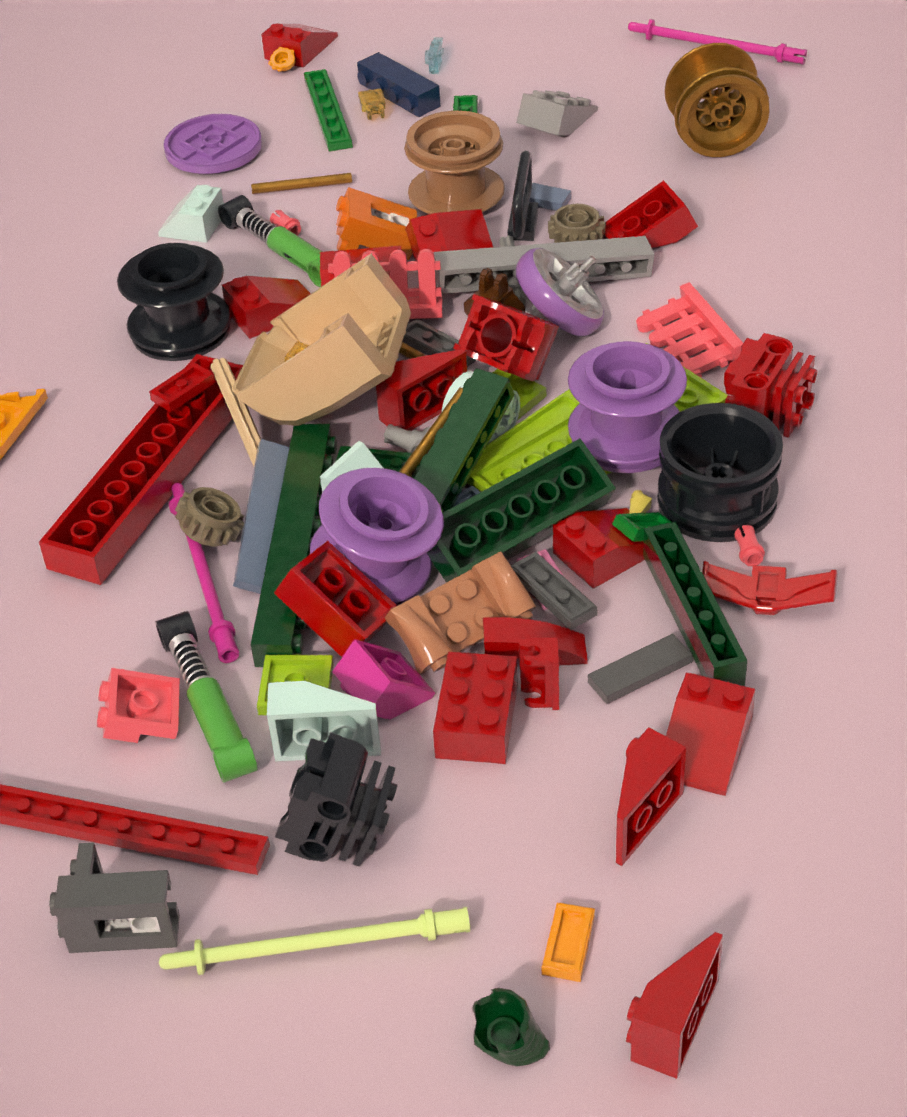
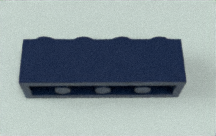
(399, 84)

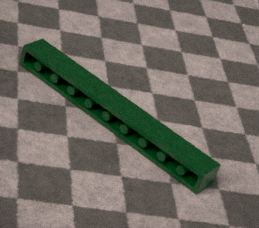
(296, 521)

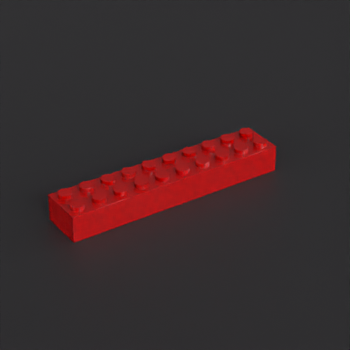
(134, 484)

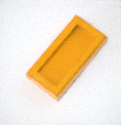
(568, 942)

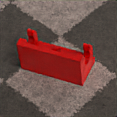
(540, 671)

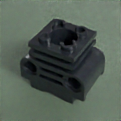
(334, 802)

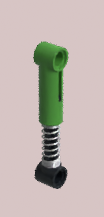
(279, 239)
(228, 746)

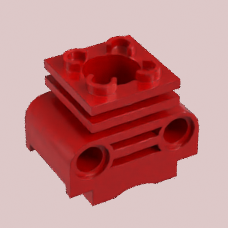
(489, 339)
(771, 381)

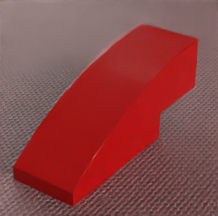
(503, 636)

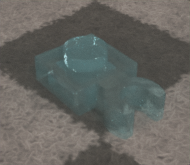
(433, 56)

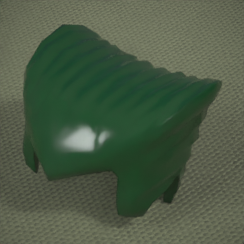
(508, 1029)

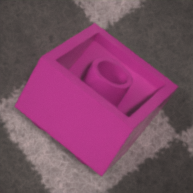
(381, 678)

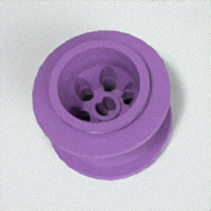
(624, 403)
(382, 527)

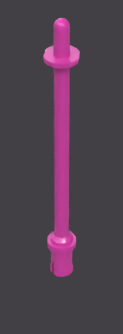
(781, 52)
(221, 630)

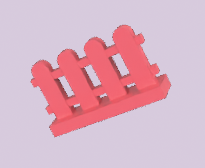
(426, 299)
(694, 315)

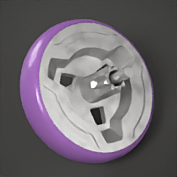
(560, 291)

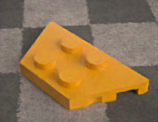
(16, 414)

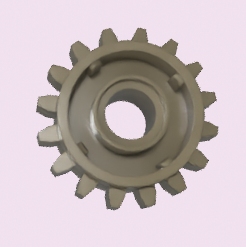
(576, 223)
(209, 516)

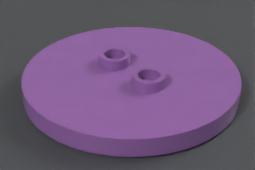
(212, 143)

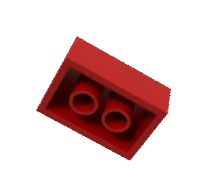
(476, 707)

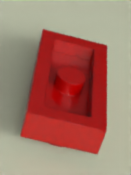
(182, 387)

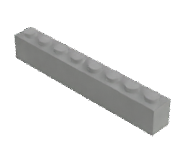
(614, 260)

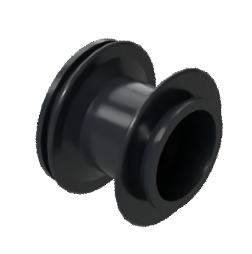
(175, 301)

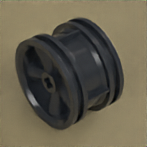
(718, 502)

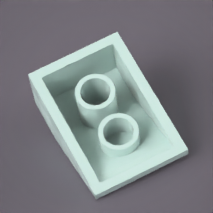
(311, 711)

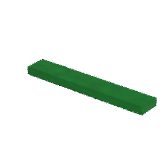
(327, 110)

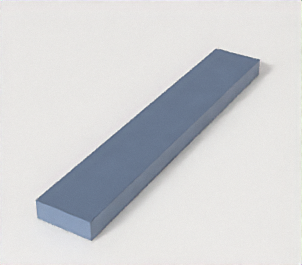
(260, 515)

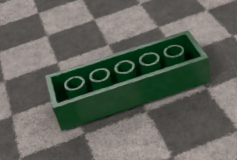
(520, 509)

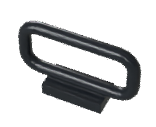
(523, 212)

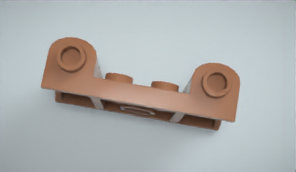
(454, 612)

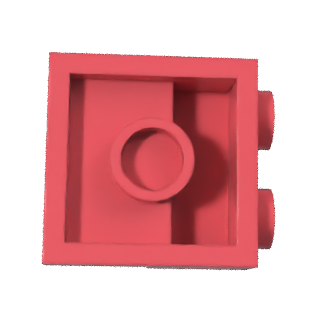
(138, 705)

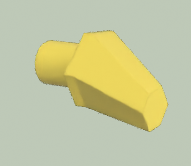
(639, 502)

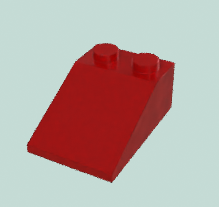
(303, 39)
(656, 215)
(448, 231)
(259, 300)
(418, 388)
(595, 546)
(712, 723)
(649, 788)
(673, 1008)

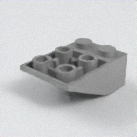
(554, 111)

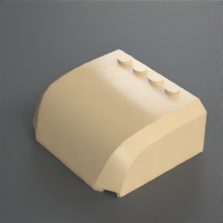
(353, 341)

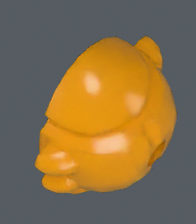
(282, 59)

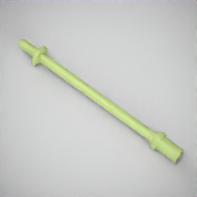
(427, 925)

